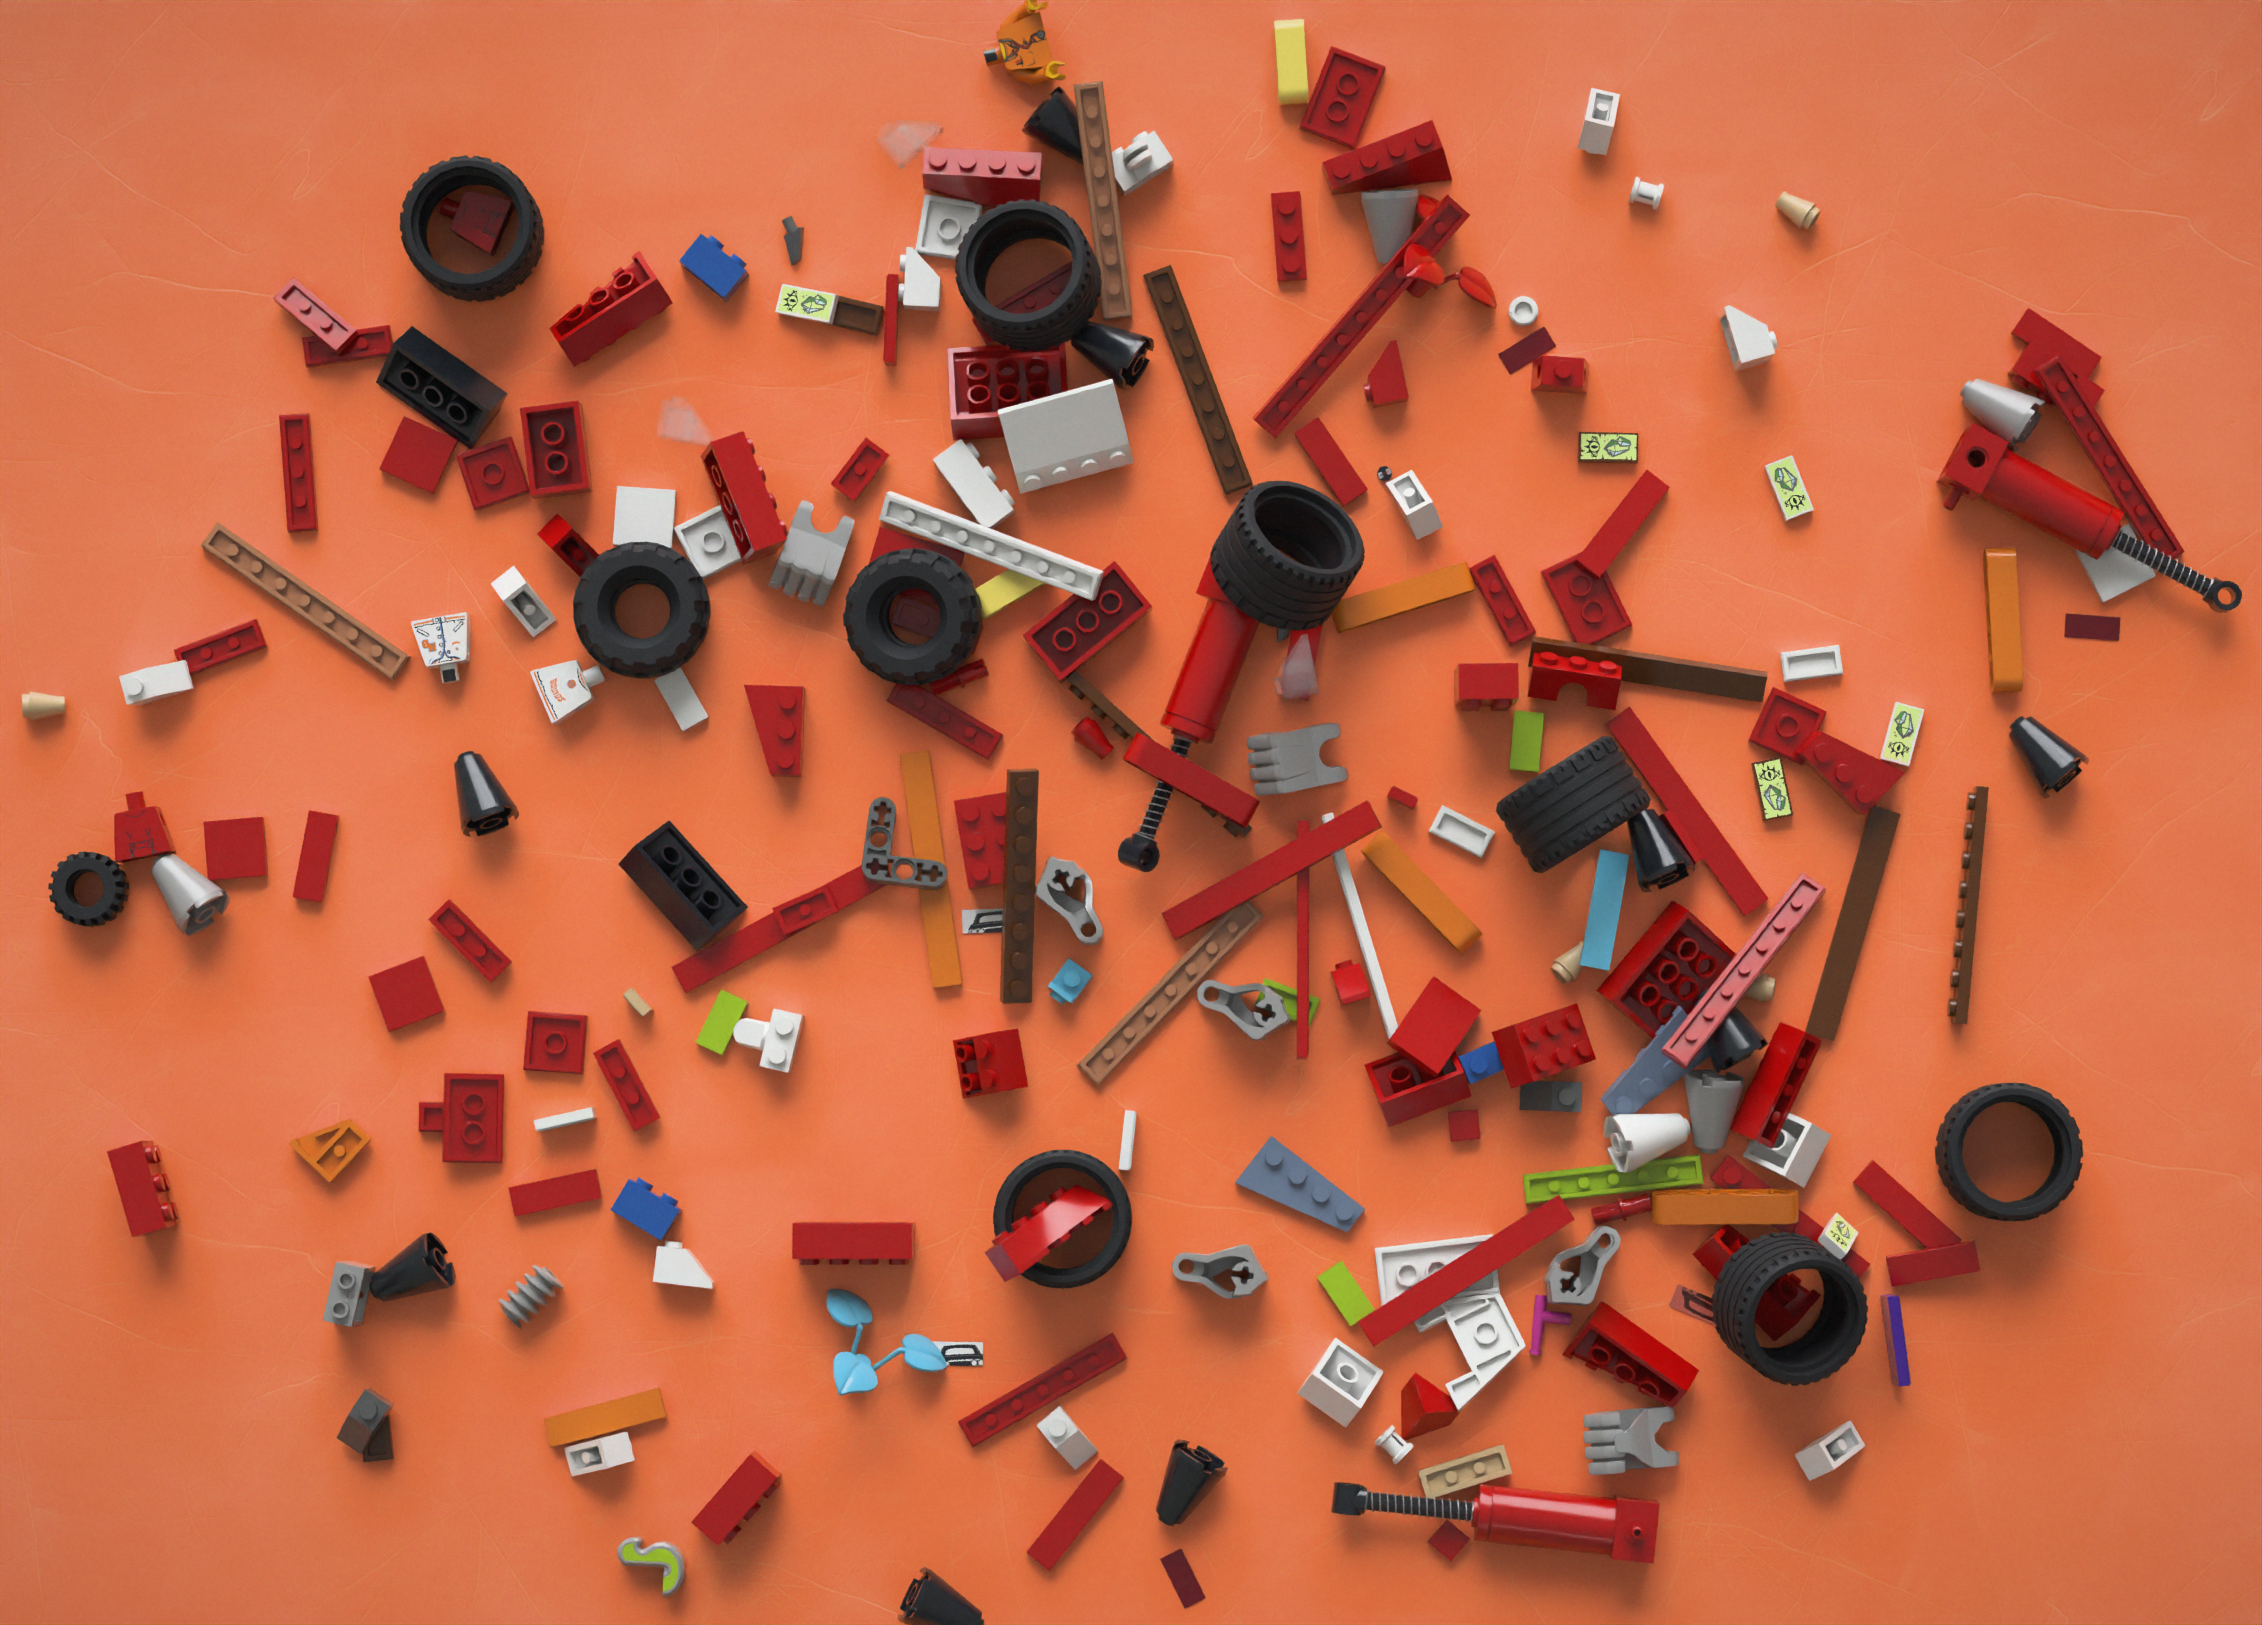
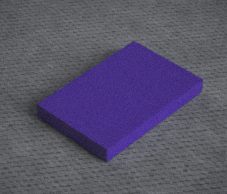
(1895, 1340)

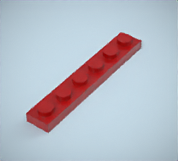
(1733, 1175)

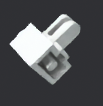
(1140, 161)
(775, 1038)

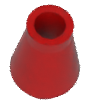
(1091, 736)

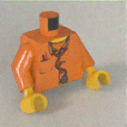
(1025, 46)

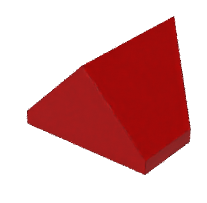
(1424, 1408)

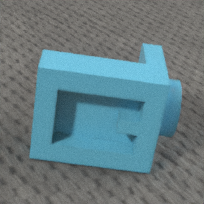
(1069, 982)

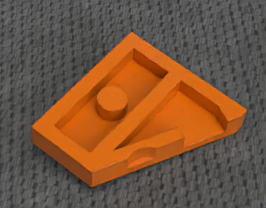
(332, 1147)

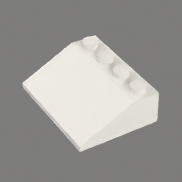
(1066, 436)

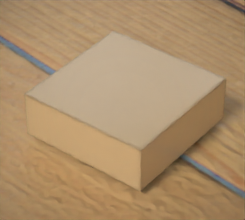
(637, 1002)

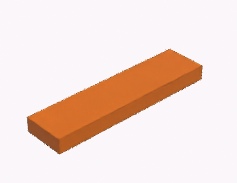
(605, 1417)

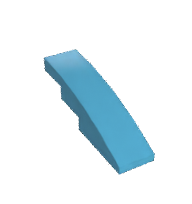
(1604, 910)

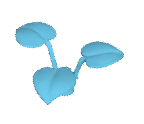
(854, 1372)

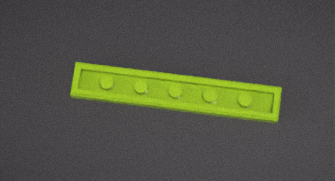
(1607, 1180)

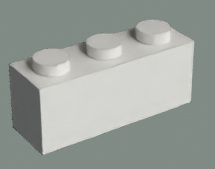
(974, 484)

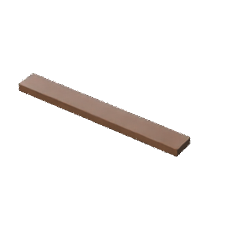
(1103, 199)
(305, 601)
(1169, 991)

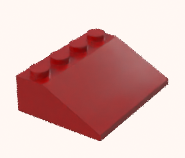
(996, 378)
(1666, 969)

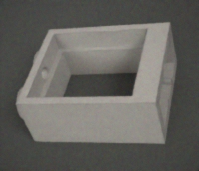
(343, 1300)

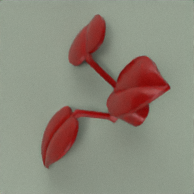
(1428, 274)

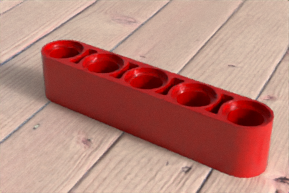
(1191, 780)

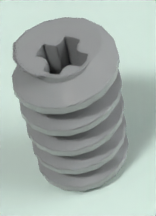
(530, 1294)

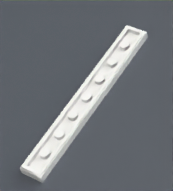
(991, 545)
(1364, 938)

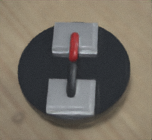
(1384, 473)

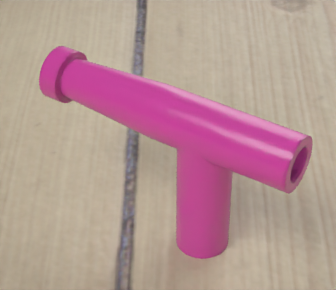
(1542, 1316)

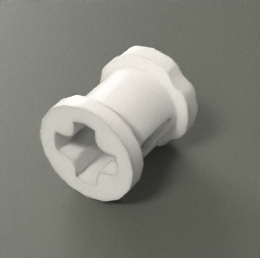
(1646, 193)
(1393, 1444)

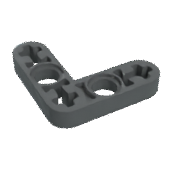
(883, 854)

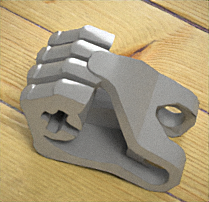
(810, 557)
(1292, 760)
(1075, 912)
(1231, 1004)
(1593, 1259)
(1209, 1265)
(1627, 1440)

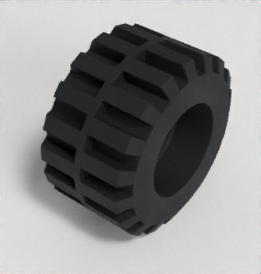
(66, 877)

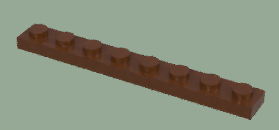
(1126, 727)
(1019, 885)
(1967, 917)

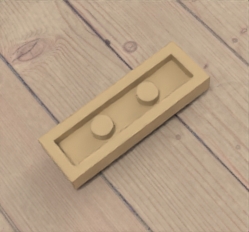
(1465, 1471)

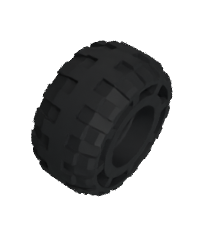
(597, 599)
(870, 627)

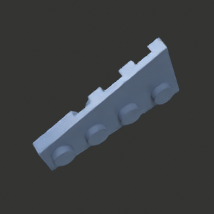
(1650, 1072)
(1291, 1181)

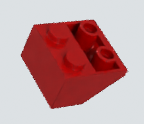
(990, 1063)

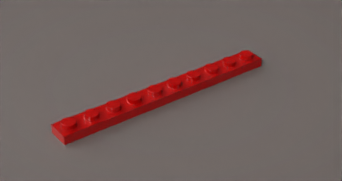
(1356, 320)

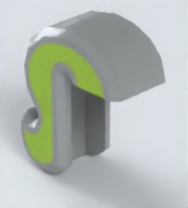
(656, 1555)

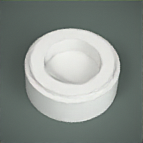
(1523, 311)

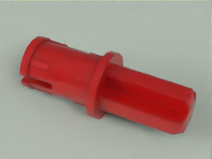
(960, 677)
(1621, 1209)

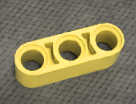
(1291, 61)
(1005, 591)

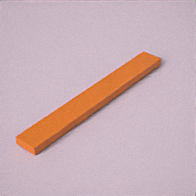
(929, 846)

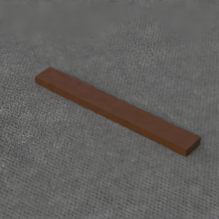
(1198, 380)
(1665, 670)
(1852, 923)

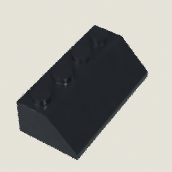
(441, 387)
(682, 885)

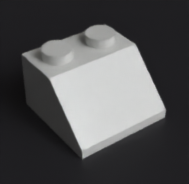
(1746, 338)
(1794, 1151)
(1340, 1382)

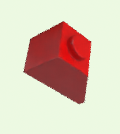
(1387, 379)
(568, 544)
(1350, 982)

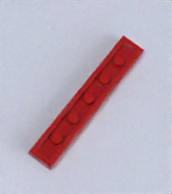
(1042, 1389)

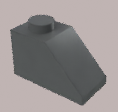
(1551, 1096)
(364, 1420)

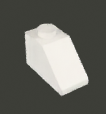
(1598, 121)
(1414, 504)
(523, 601)
(156, 683)
(680, 1267)
(1067, 1437)
(1829, 1450)
(599, 1454)

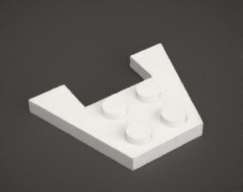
(1484, 1337)

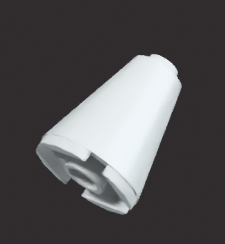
(1643, 1137)

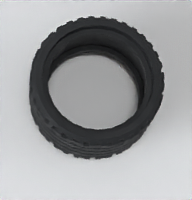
(438, 183)
(1000, 230)
(1270, 583)
(1573, 804)
(2065, 1138)
(1122, 1214)
(1830, 1339)

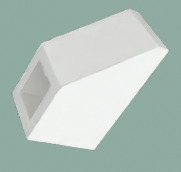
(921, 283)

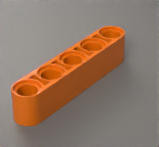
(1403, 597)
(2003, 619)
(1421, 892)
(1725, 1206)

